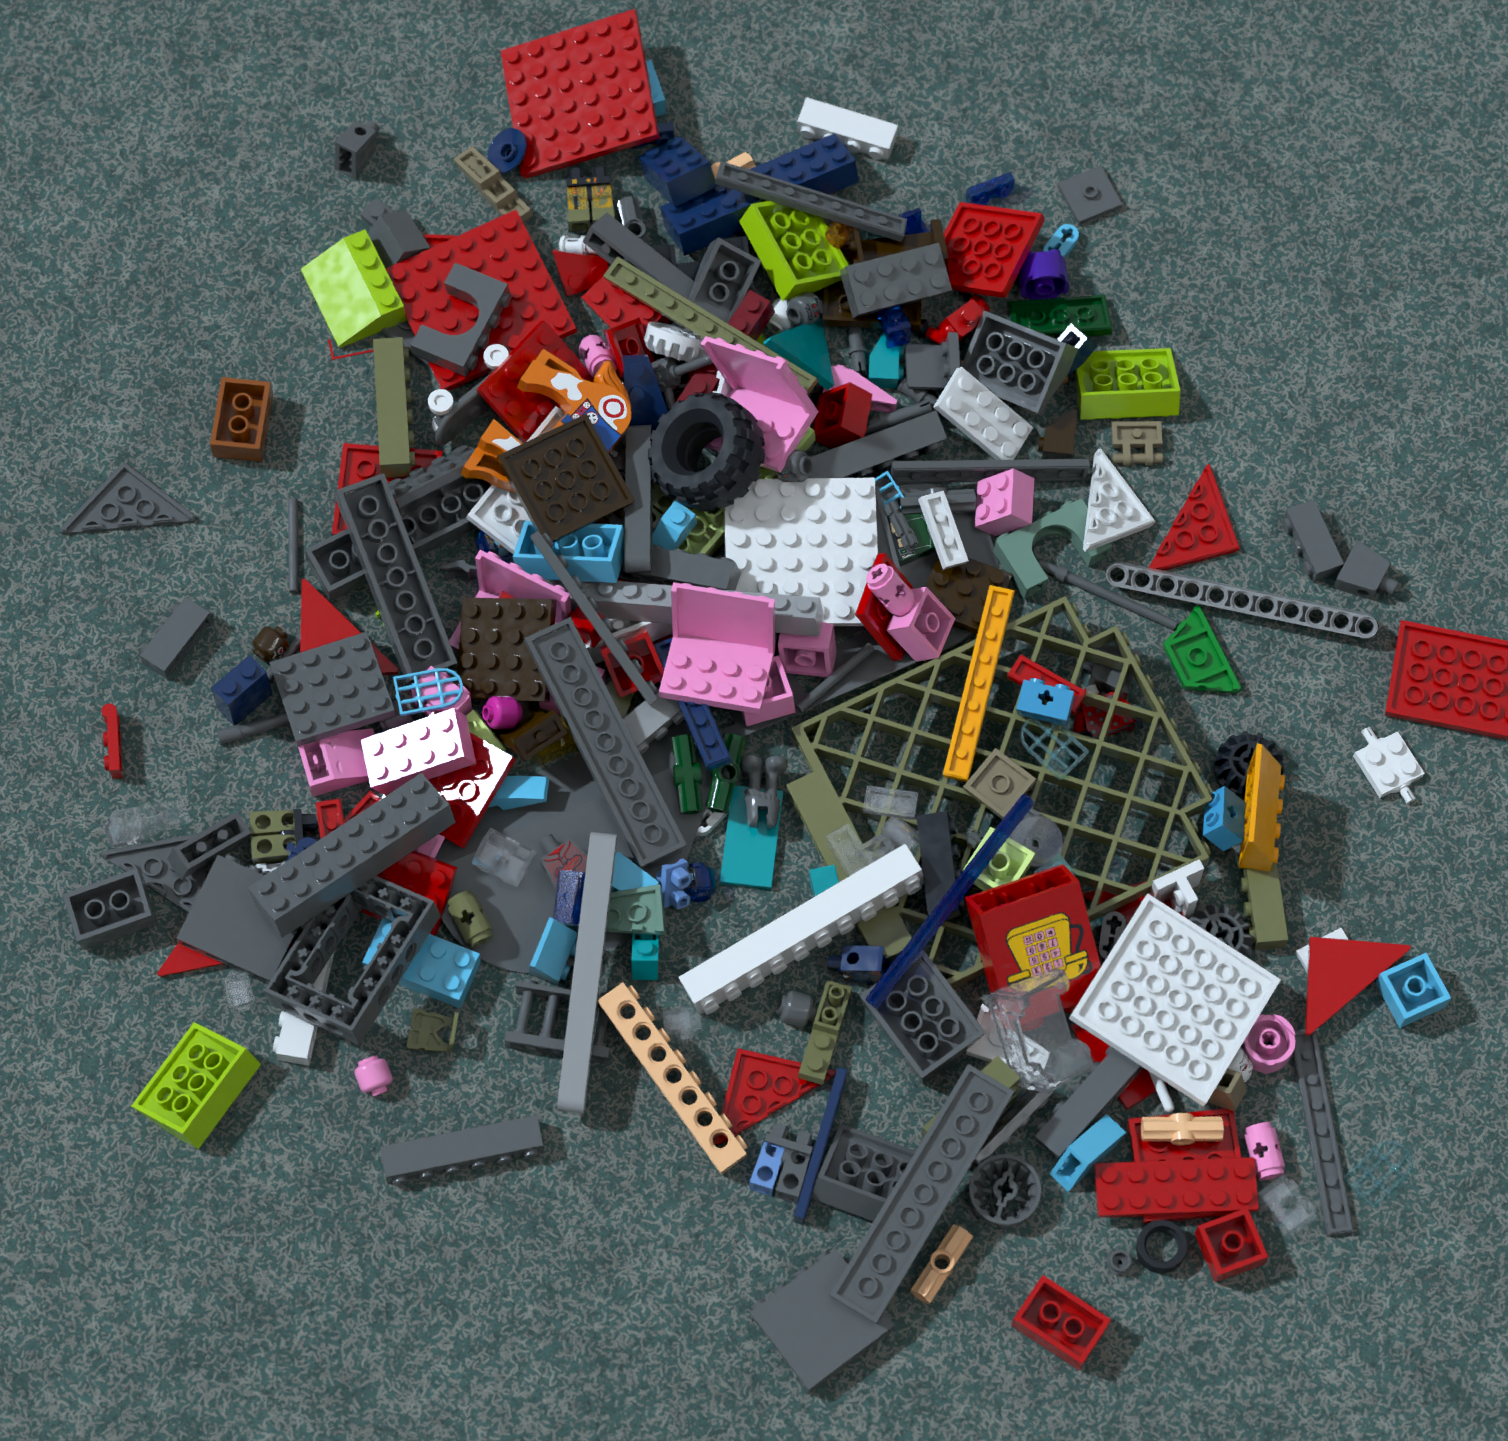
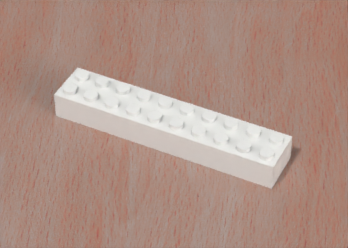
(803, 930)

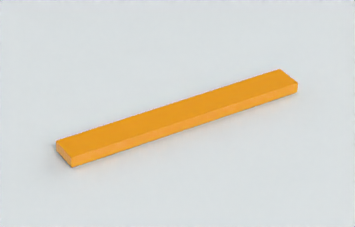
(978, 683)

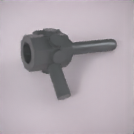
(670, 372)

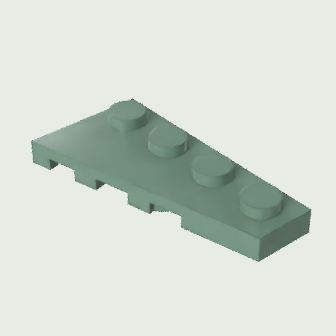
(635, 912)

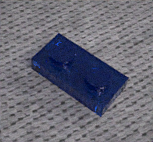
(996, 187)
(569, 896)

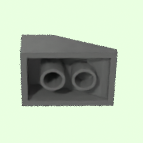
(723, 279)

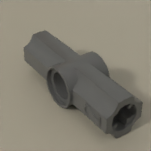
(631, 216)
(958, 500)

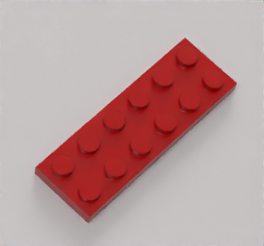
(1175, 1187)

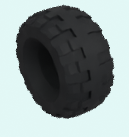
(684, 435)

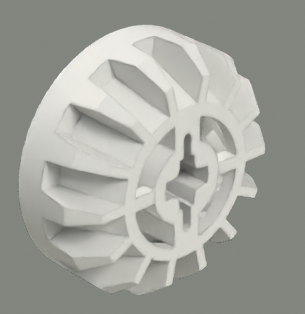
(673, 342)

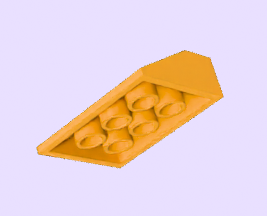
(1261, 811)

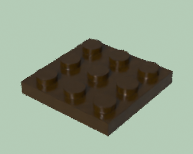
(965, 590)

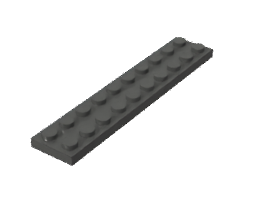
(605, 742)
(922, 1194)

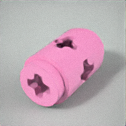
(598, 353)
(890, 589)
(1272, 1163)

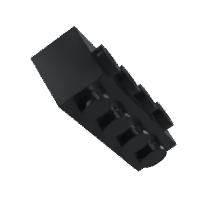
(939, 858)

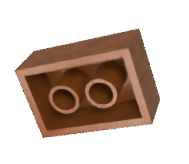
(241, 419)

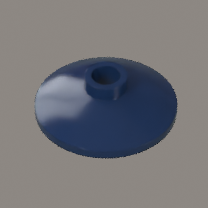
(507, 150)

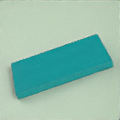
(748, 851)

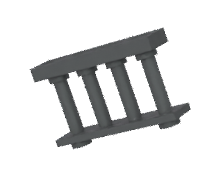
(545, 1042)

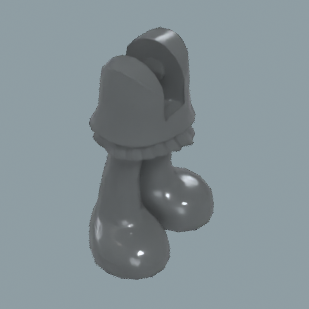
(758, 800)

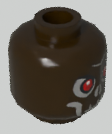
(270, 644)

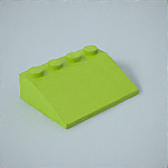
(792, 248)
(353, 290)
(1127, 384)
(196, 1084)

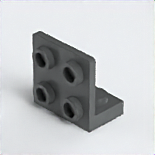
(932, 365)

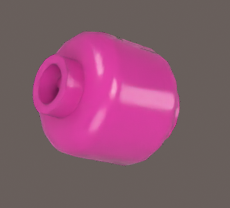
(502, 712)

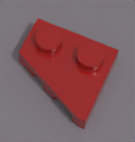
(579, 270)

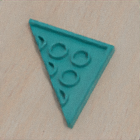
(807, 349)

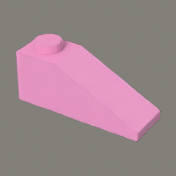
(880, 400)

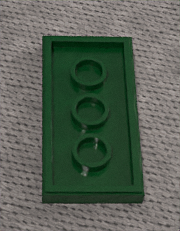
(1055, 314)

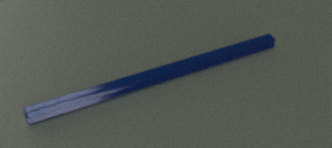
(949, 901)

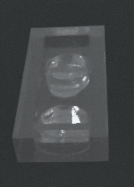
(890, 802)

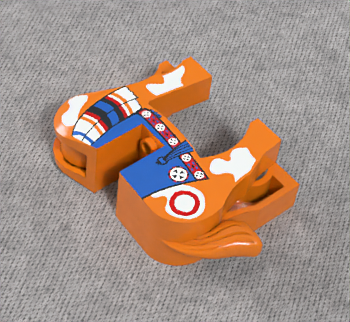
(602, 400)

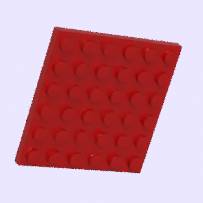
(580, 93)
(499, 251)

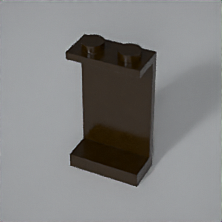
(880, 247)
(533, 731)

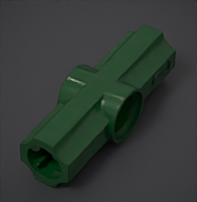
(687, 774)
(721, 788)

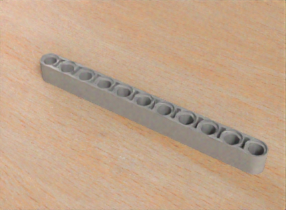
(1251, 607)
(587, 973)

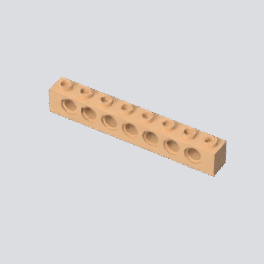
(612, 1005)

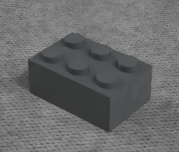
(110, 909)

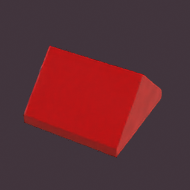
(627, 340)

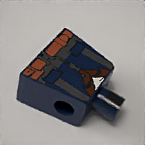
(860, 964)

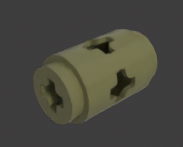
(481, 929)

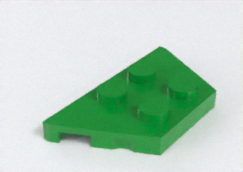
(1199, 657)

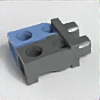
(782, 1155)

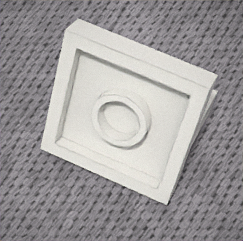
(1179, 887)

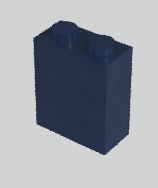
(241, 690)

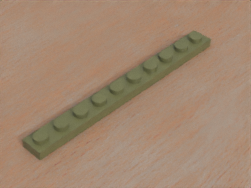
(688, 313)

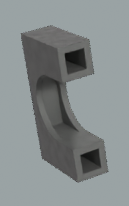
(461, 351)

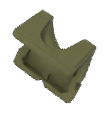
(425, 1028)

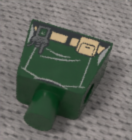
(921, 532)

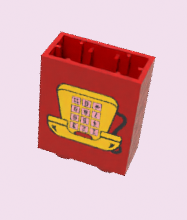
(1033, 929)

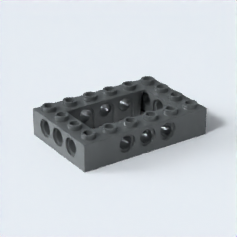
(293, 982)

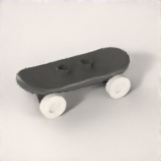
(452, 418)

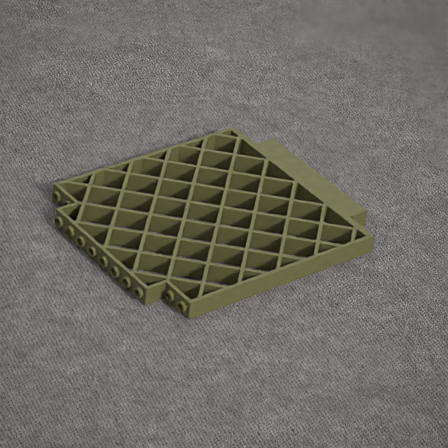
(826, 812)

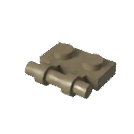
(1137, 435)

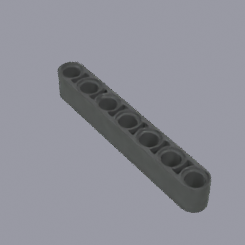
(638, 516)

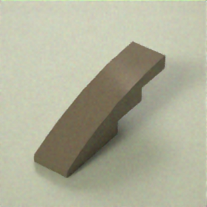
(490, 184)

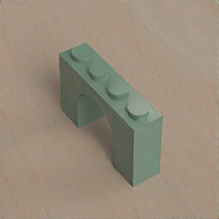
(1016, 551)

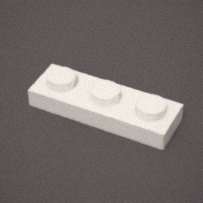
(943, 530)

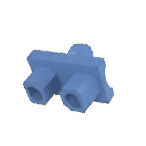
(673, 880)

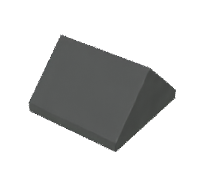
(396, 238)

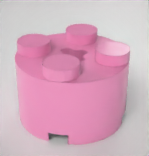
(1269, 1057)

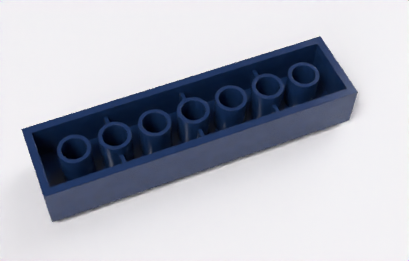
(716, 213)

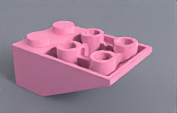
(335, 761)

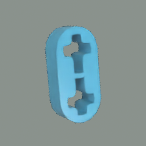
(1056, 240)

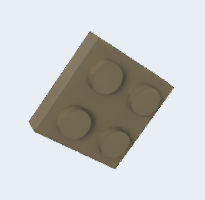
(999, 783)

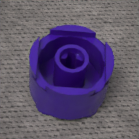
(1043, 275)

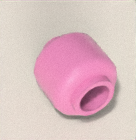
(373, 1075)

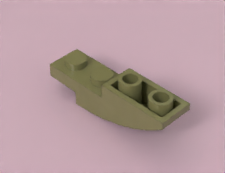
(825, 1032)

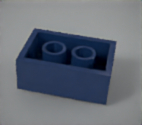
(677, 171)

